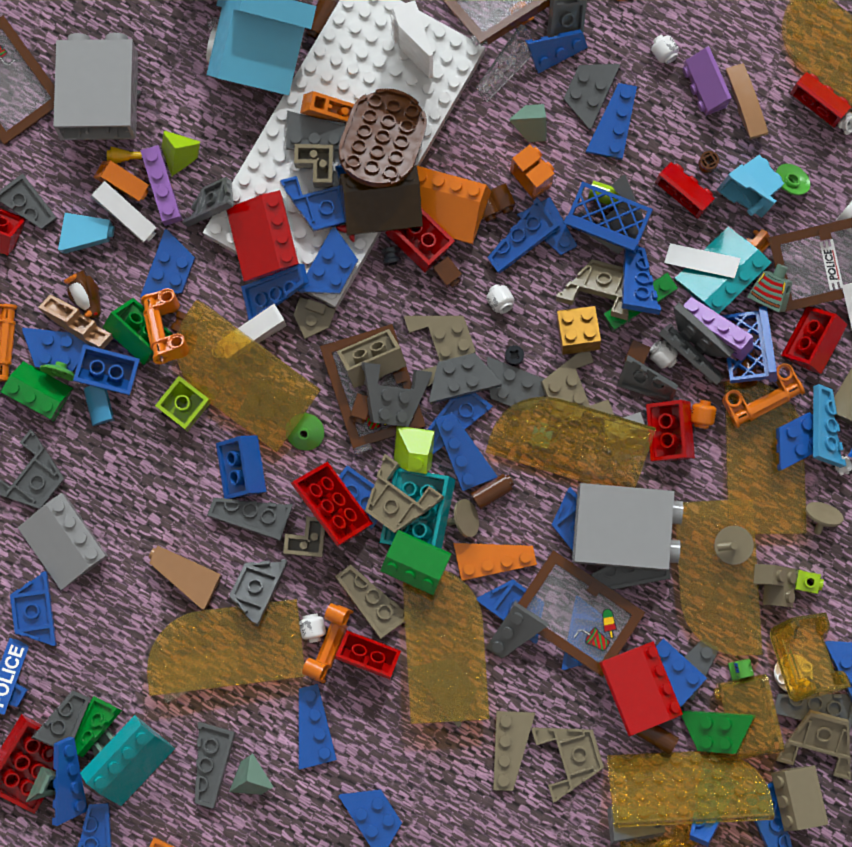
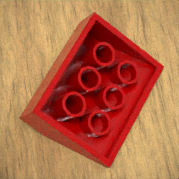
(262, 236)
(332, 504)
(641, 688)
(21, 762)

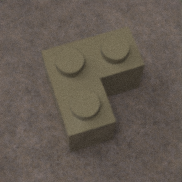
(318, 158)
(309, 545)
(778, 584)

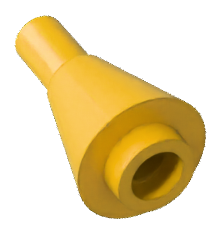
(120, 155)

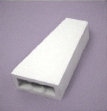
(124, 212)
(264, 324)

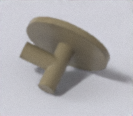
(824, 515)
(465, 518)
(733, 545)

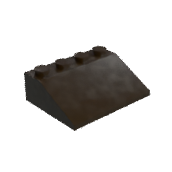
(381, 208)

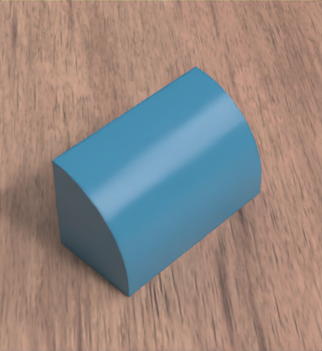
(98, 405)

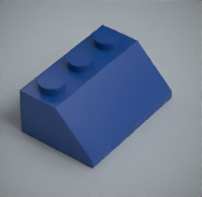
(106, 370)
(241, 467)

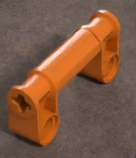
(7, 331)
(168, 347)
(765, 403)
(318, 668)

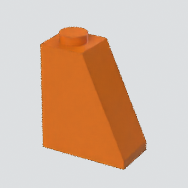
(121, 180)

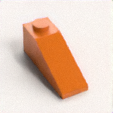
(325, 107)

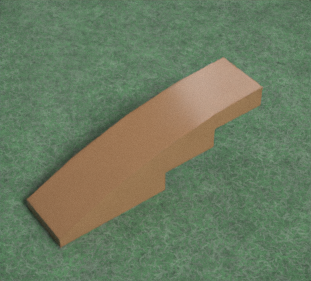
(747, 101)
(74, 322)

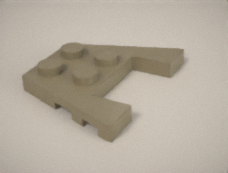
(600, 280)
(448, 335)
(566, 384)
(392, 505)
(821, 734)
(578, 755)

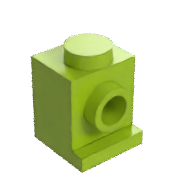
(801, 582)

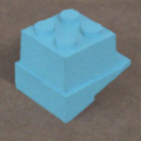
(752, 186)

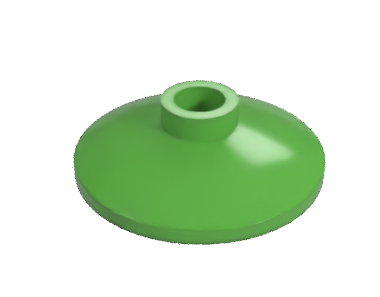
(794, 178)
(58, 370)
(314, 430)

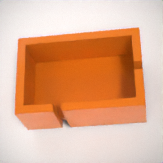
(532, 171)

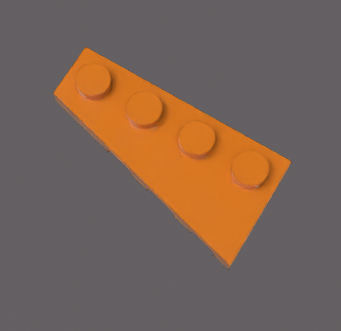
(490, 559)

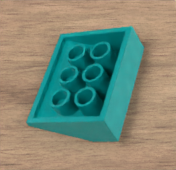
(718, 290)
(432, 524)
(126, 761)

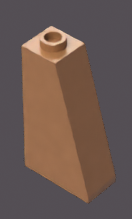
(189, 577)

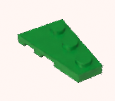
(94, 723)

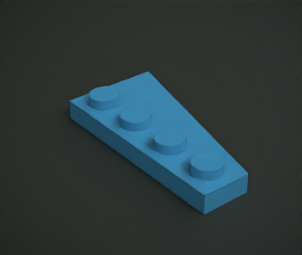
(825, 428)

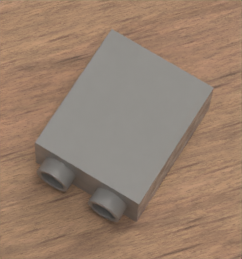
(96, 88)
(626, 527)

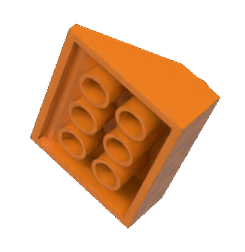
(453, 202)

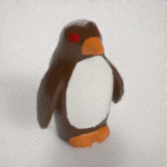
(84, 293)

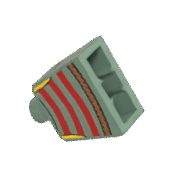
(772, 289)

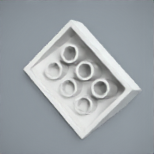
(411, 36)

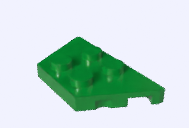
(717, 730)

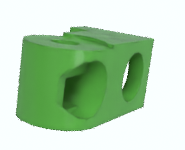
(740, 669)

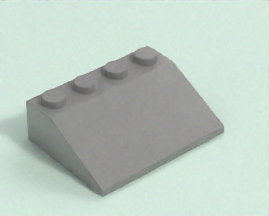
(62, 541)

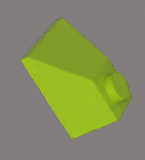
(414, 449)

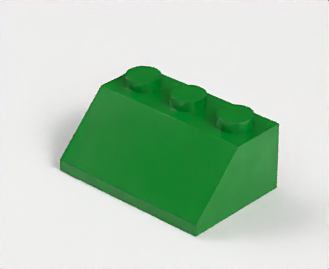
(130, 330)
(37, 390)
(415, 562)

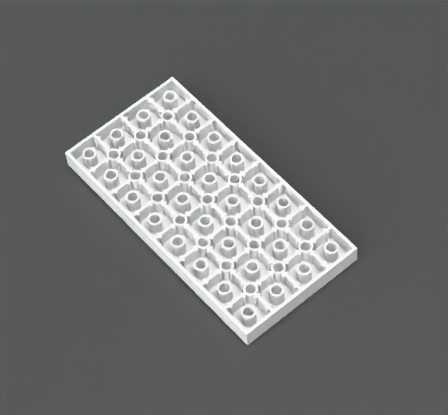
(345, 62)

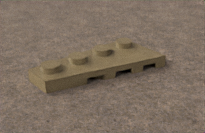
(376, 608)
(510, 744)

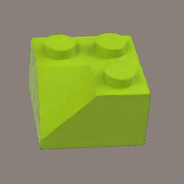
(183, 403)

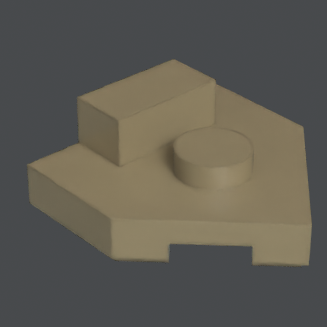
(313, 317)

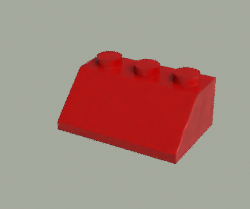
(820, 99)
(684, 189)
(10, 230)
(423, 244)
(814, 339)
(673, 431)
(368, 654)

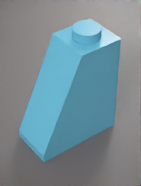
(84, 232)

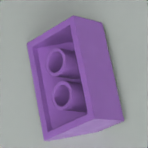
(706, 82)

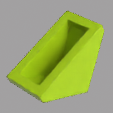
(179, 151)

